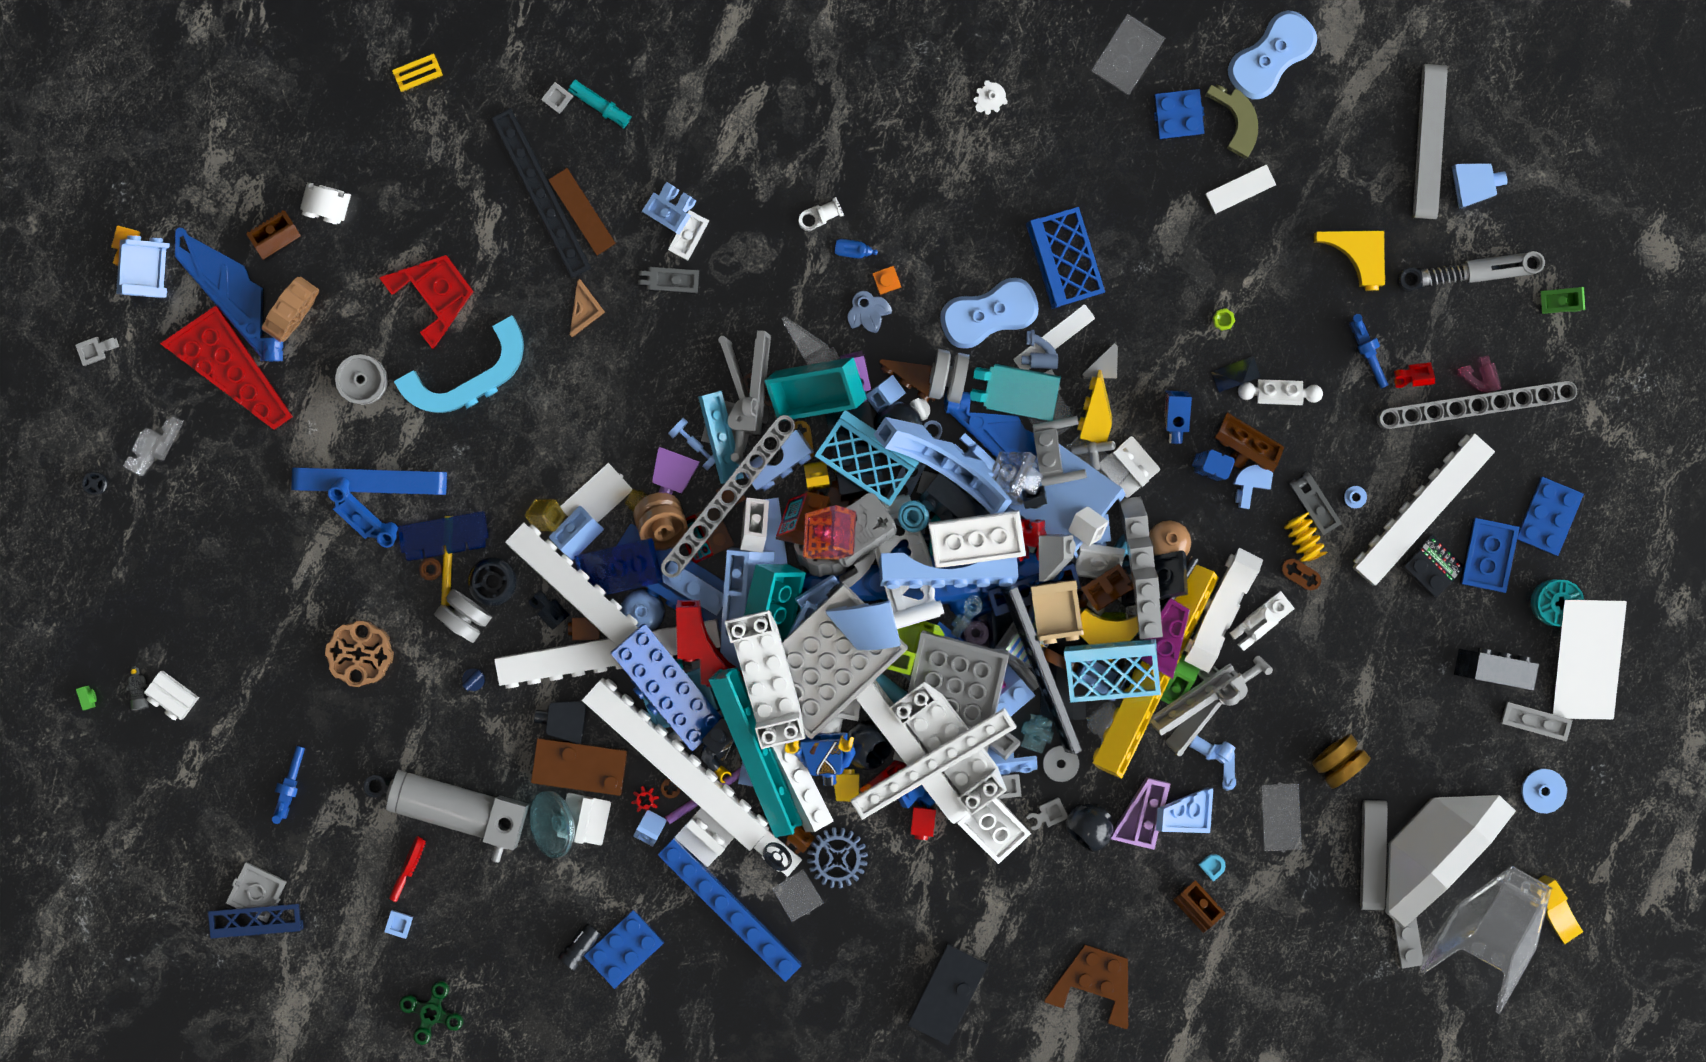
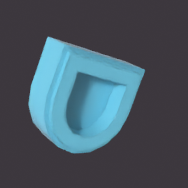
(1213, 866)

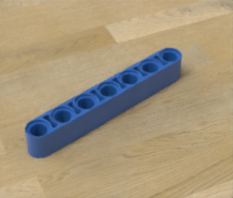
(371, 480)

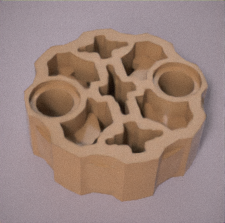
(290, 309)
(349, 633)

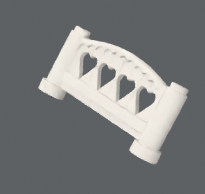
(906, 609)

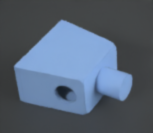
(1476, 182)

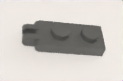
(670, 279)

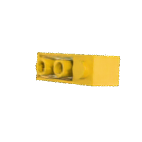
(1098, 416)

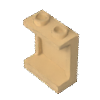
(1056, 611)

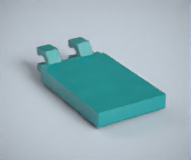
(1018, 391)

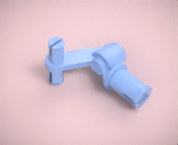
(1223, 753)

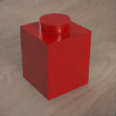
(923, 822)

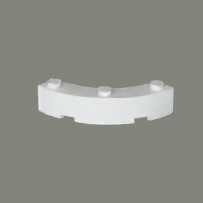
(1222, 609)

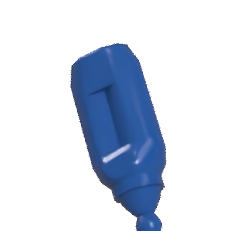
(853, 249)

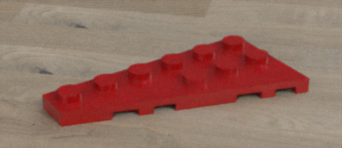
(221, 358)

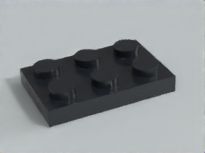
(1171, 576)

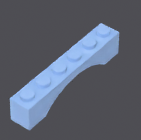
(901, 570)

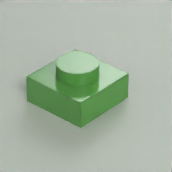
(87, 697)

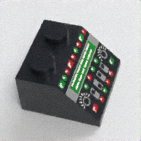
(1433, 566)

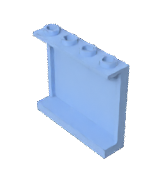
(1071, 497)

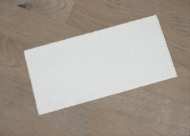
(1589, 659)

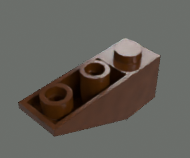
(911, 375)

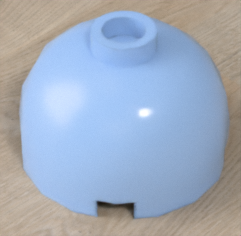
(644, 608)

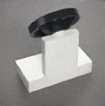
(777, 854)

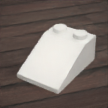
(995, 829)

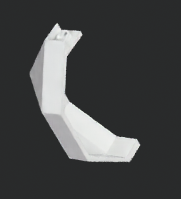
(1438, 849)

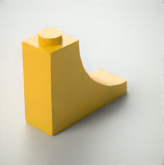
(1365, 252)
(1104, 630)
(1559, 913)

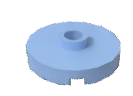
(1532, 789)

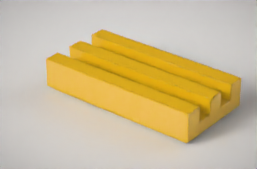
(438, 73)

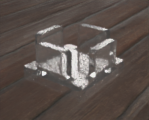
(1016, 471)

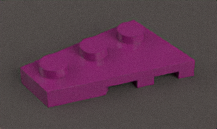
(1174, 622)

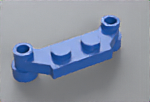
(359, 516)

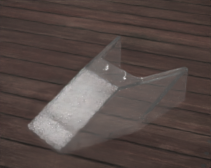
(1497, 926)

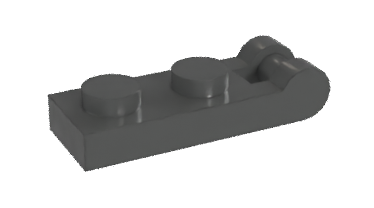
(1315, 503)

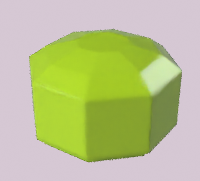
(1223, 319)

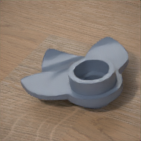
(869, 314)

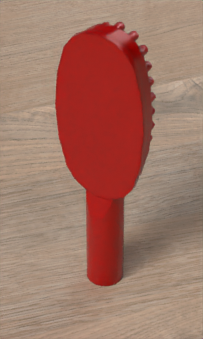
(408, 867)

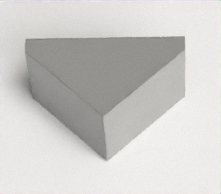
(1106, 363)

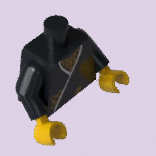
(717, 747)

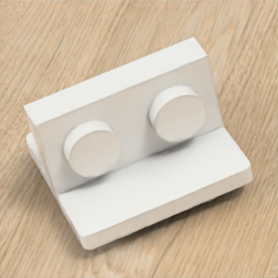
(1137, 462)
(589, 818)
(704, 837)

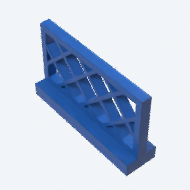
(1047, 263)

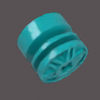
(1547, 594)

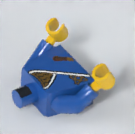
(824, 754)

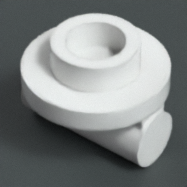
(922, 407)

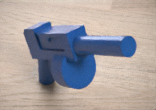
(1367, 347)
(287, 789)

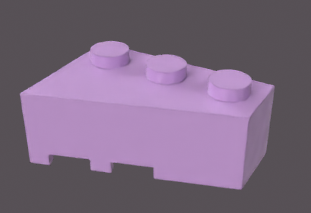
(1139, 819)

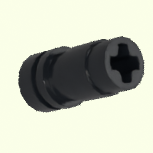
(579, 947)

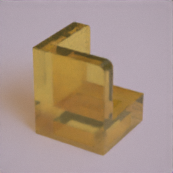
(545, 514)

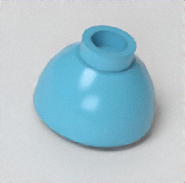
(913, 516)

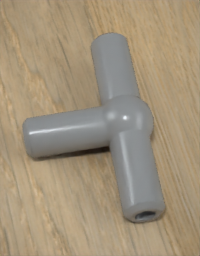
(1093, 449)

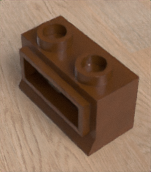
(1108, 587)

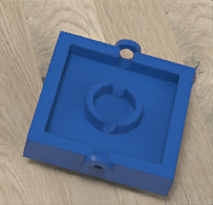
(1179, 113)

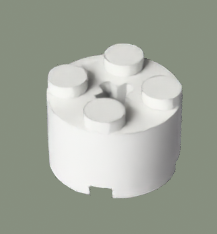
(325, 202)

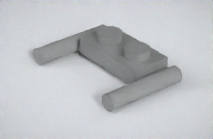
(1049, 452)

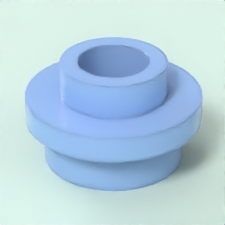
(1348, 497)

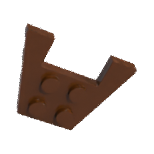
(1099, 974)

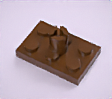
(1248, 444)

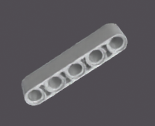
(1373, 855)

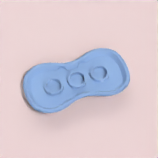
(1285, 42)
(973, 318)

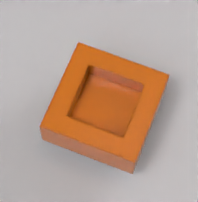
(886, 280)

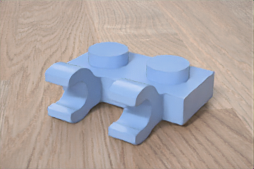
(665, 212)

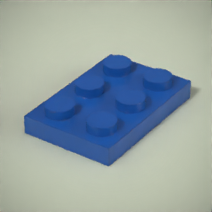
(1549, 516)
(1490, 555)
(624, 949)

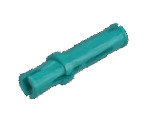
(608, 109)

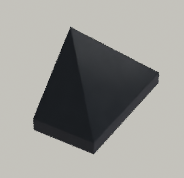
(1235, 374)

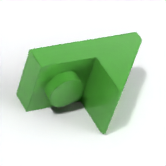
(1563, 300)

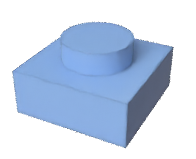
(398, 924)

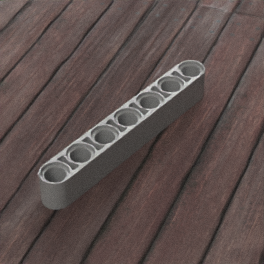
(1430, 141)

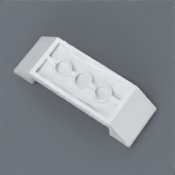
(767, 678)
(937, 723)

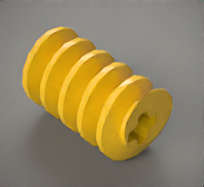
(1305, 538)

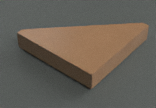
(585, 309)

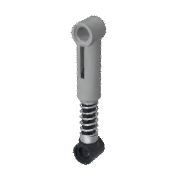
(1473, 271)

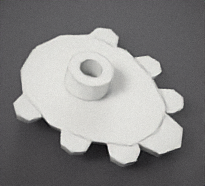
(990, 97)

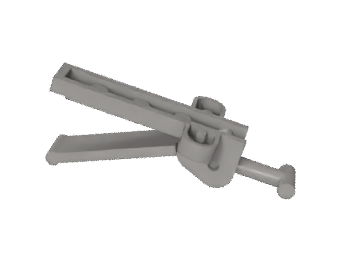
(750, 410)
(1200, 703)

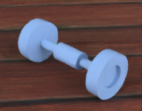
(693, 442)

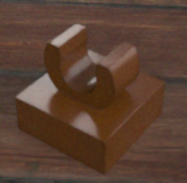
(800, 839)

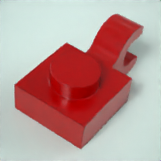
(1417, 374)

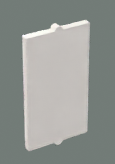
(599, 494)

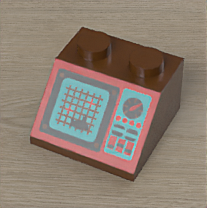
(793, 519)
(717, 542)

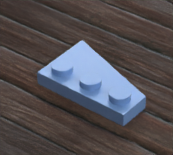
(1187, 814)

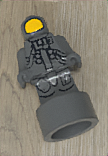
(137, 684)

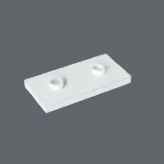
(977, 539)

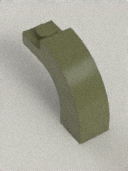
(1244, 115)

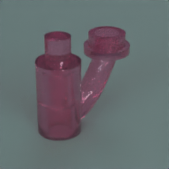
(1489, 374)

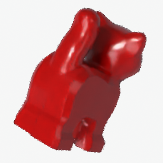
(1031, 535)

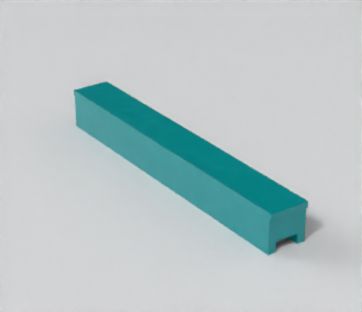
(759, 762)

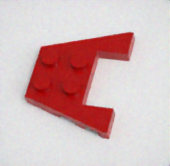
(440, 287)

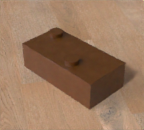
(579, 766)

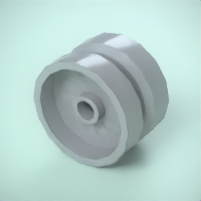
(950, 376)
(373, 386)
(460, 618)

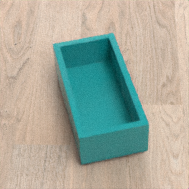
(816, 389)

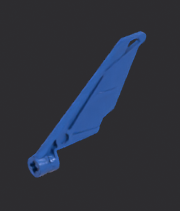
(231, 291)
(993, 431)

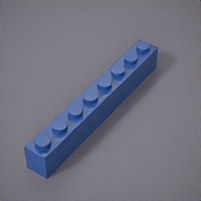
(729, 909)

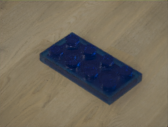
(622, 566)

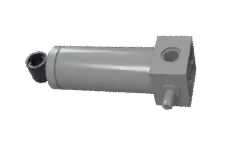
(453, 808)

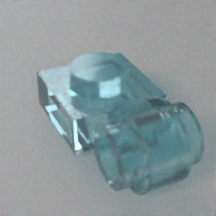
(962, 621)

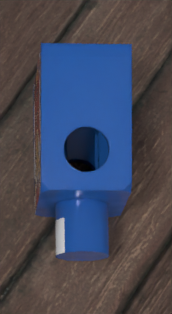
(1177, 405)

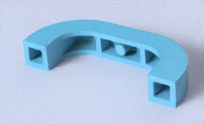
(483, 384)

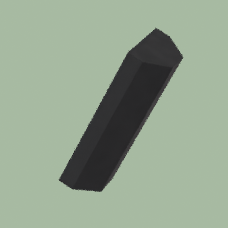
(1075, 710)

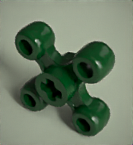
(434, 1004)

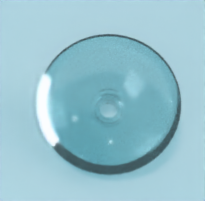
(552, 824)

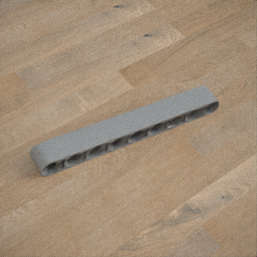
(1486, 400)
(731, 485)

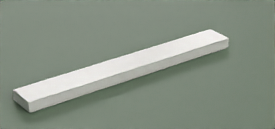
(933, 763)

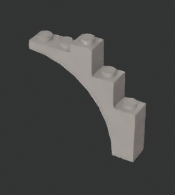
(1143, 572)

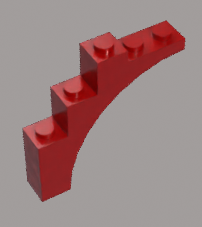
(695, 642)

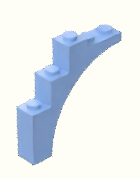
(945, 458)

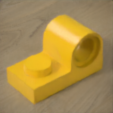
(816, 475)

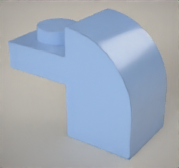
(1248, 478)

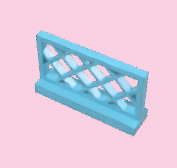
(866, 433)
(1115, 651)

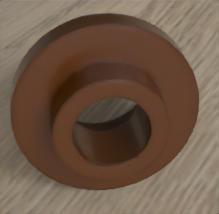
(423, 569)

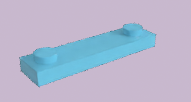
(719, 434)

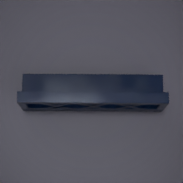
(999, 605)
(255, 929)

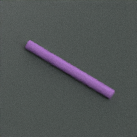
(690, 805)

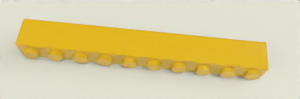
(1136, 712)

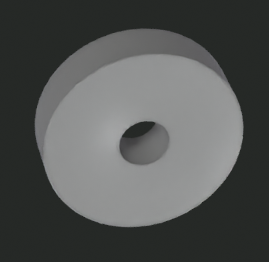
(1053, 771)

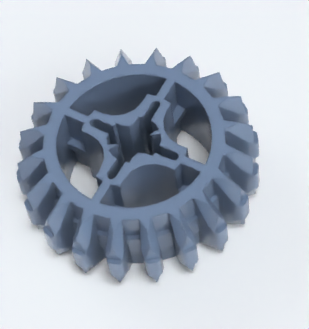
(850, 872)

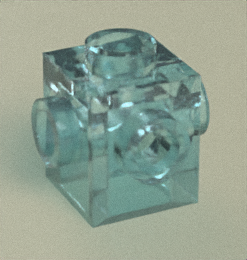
(1036, 733)

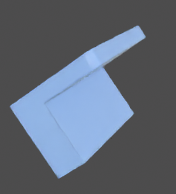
(576, 533)

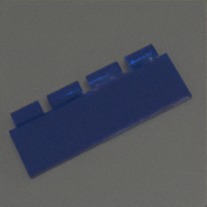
(443, 532)

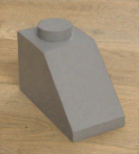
(1054, 554)

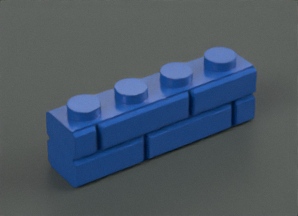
(1213, 465)

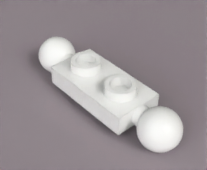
(1280, 392)

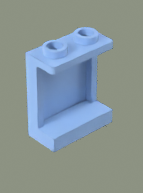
(142, 267)

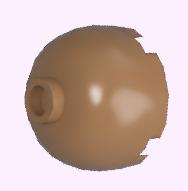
(1169, 537)

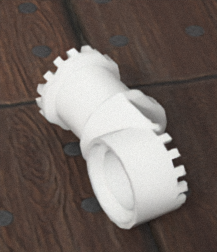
(821, 214)

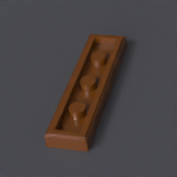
(582, 211)

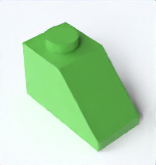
(1182, 682)

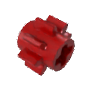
(639, 800)

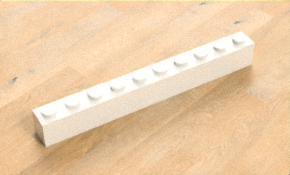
(578, 658)
(676, 764)

